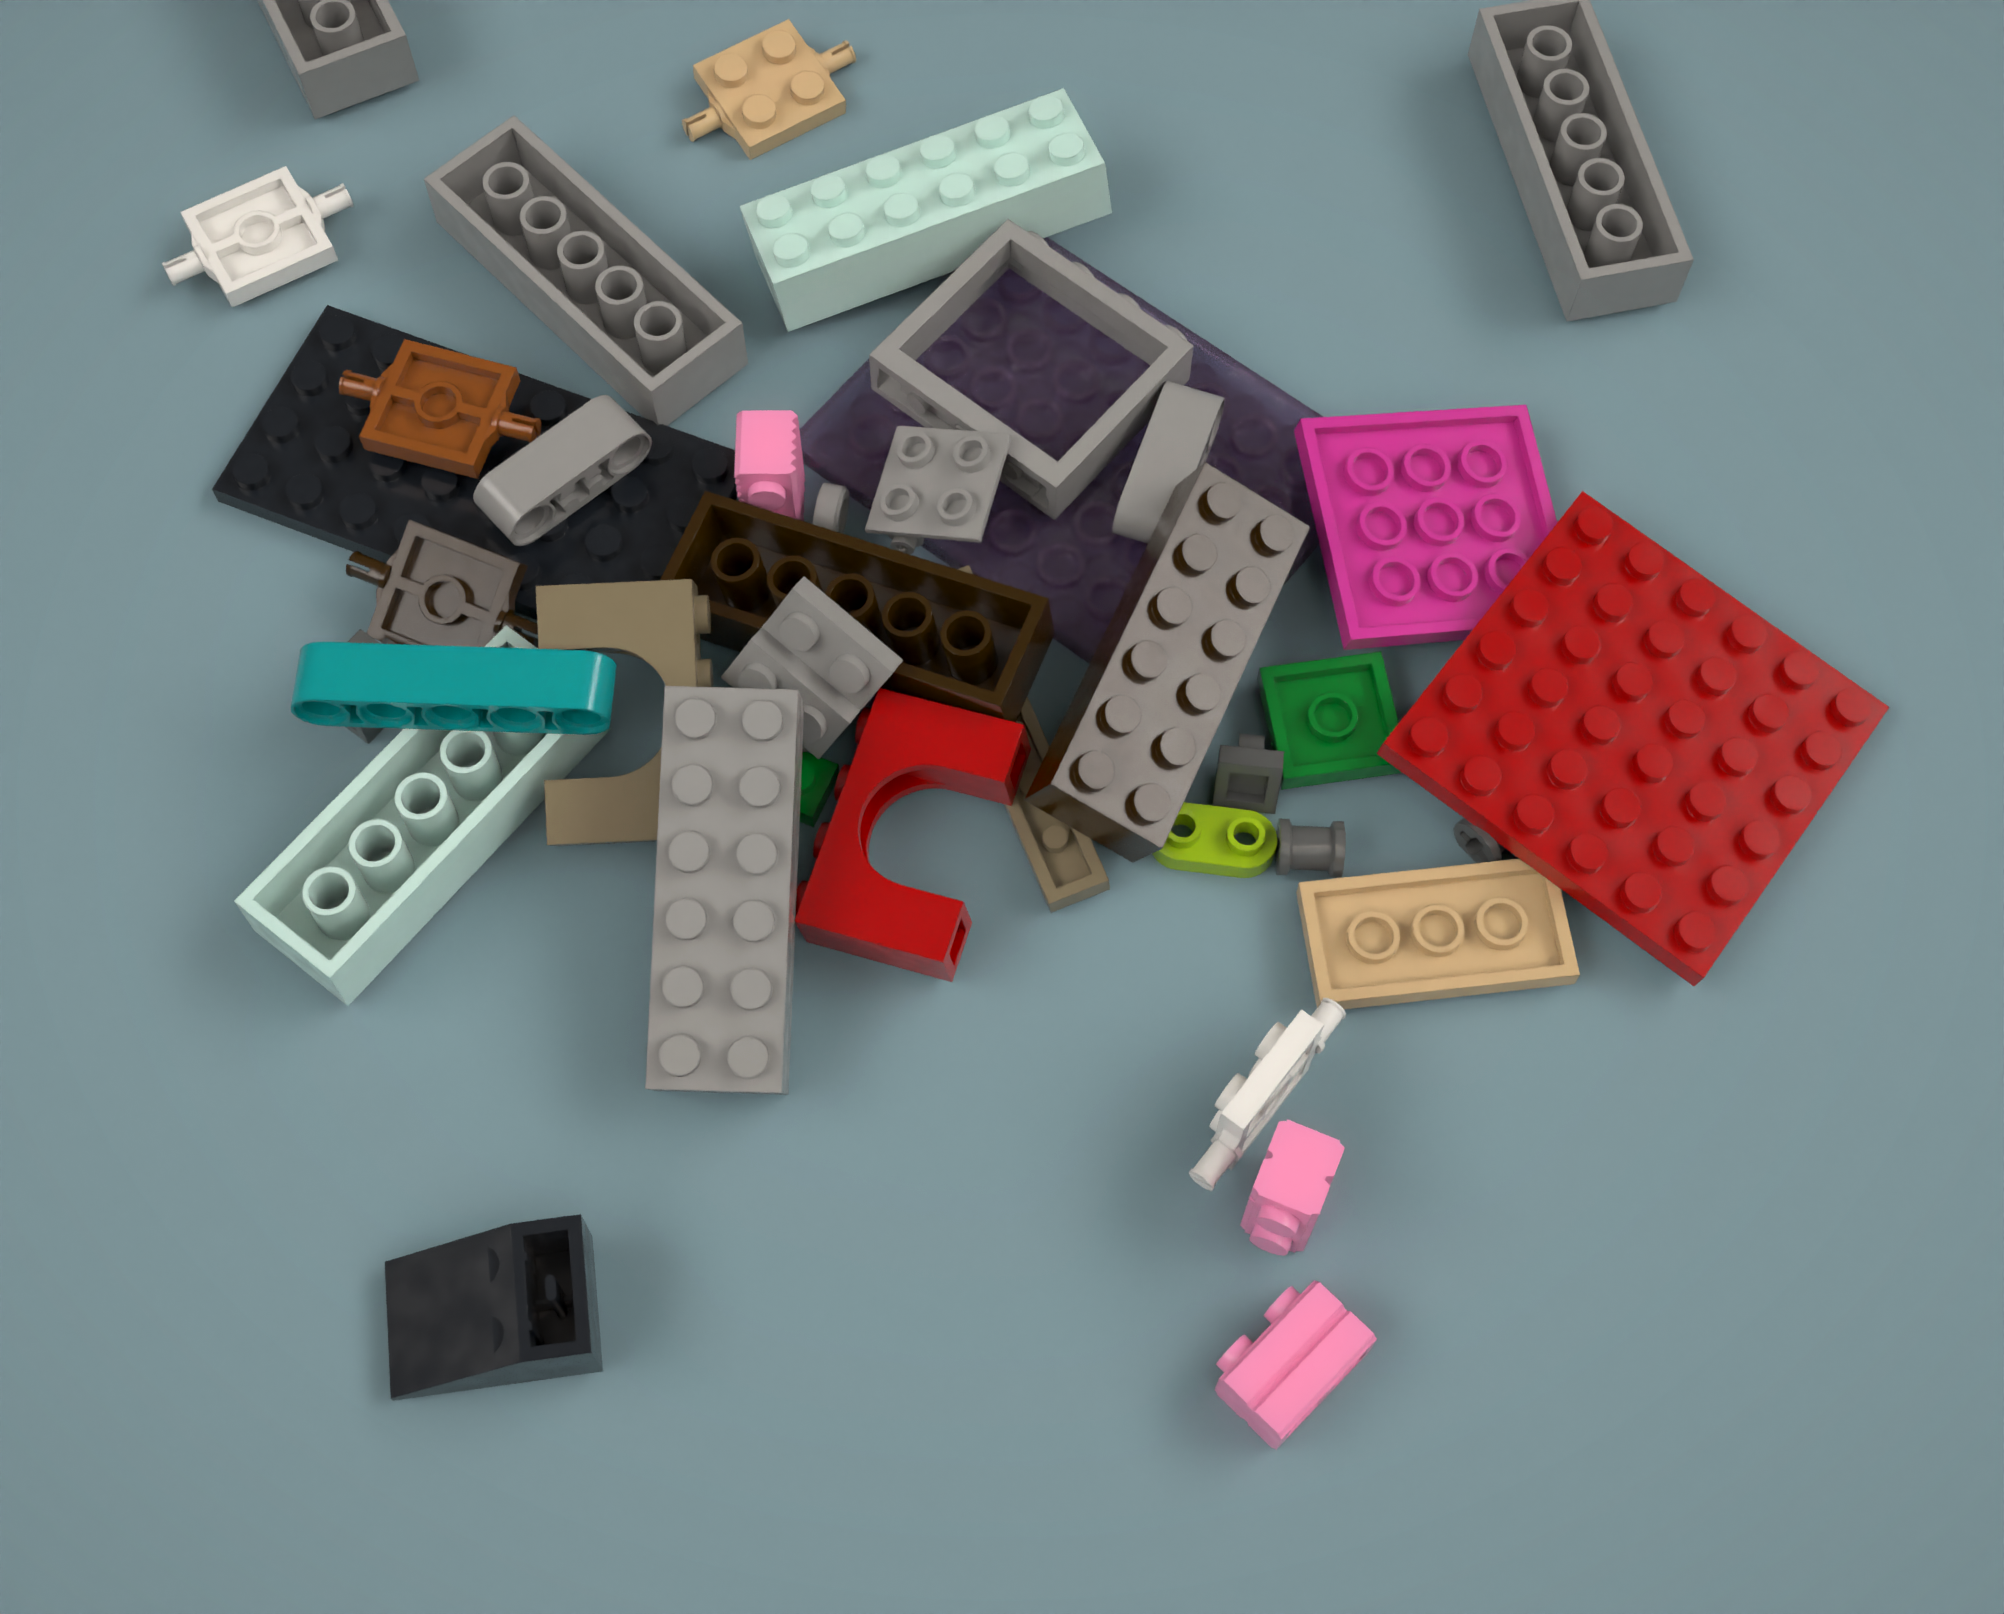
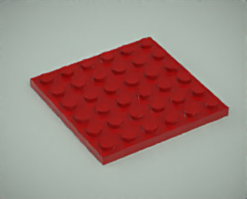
(1635, 736)

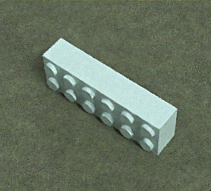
(925, 208)
(402, 844)

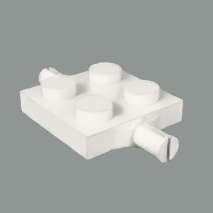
(259, 236)
(1251, 1102)

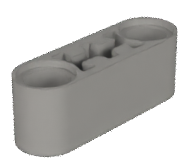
(1171, 449)
(562, 470)

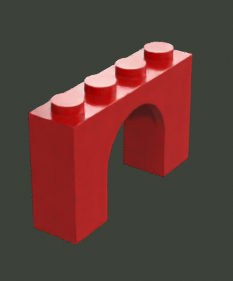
(900, 750)

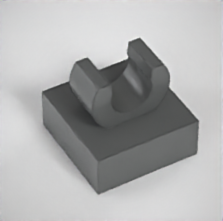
(1248, 775)

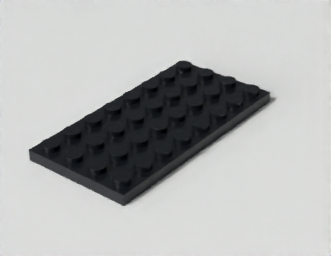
(313, 475)

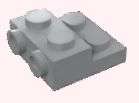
(820, 653)

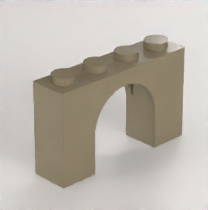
(636, 619)

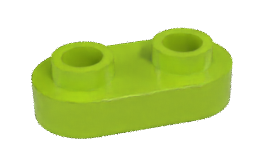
(1213, 845)

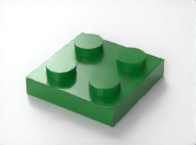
(1329, 718)

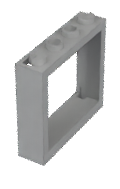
(936, 404)

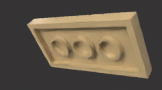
(1435, 934)

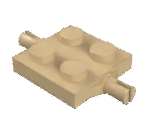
(769, 89)

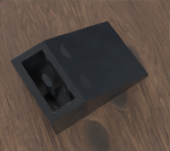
(494, 1309)

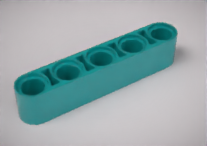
(454, 688)

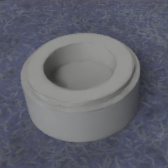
(831, 507)

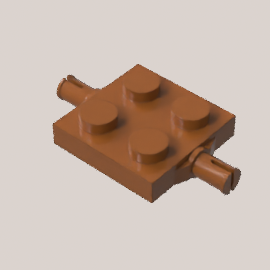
(439, 408)

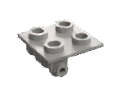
(937, 485)

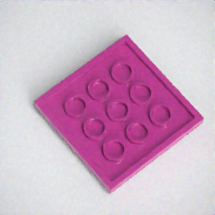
(1423, 517)

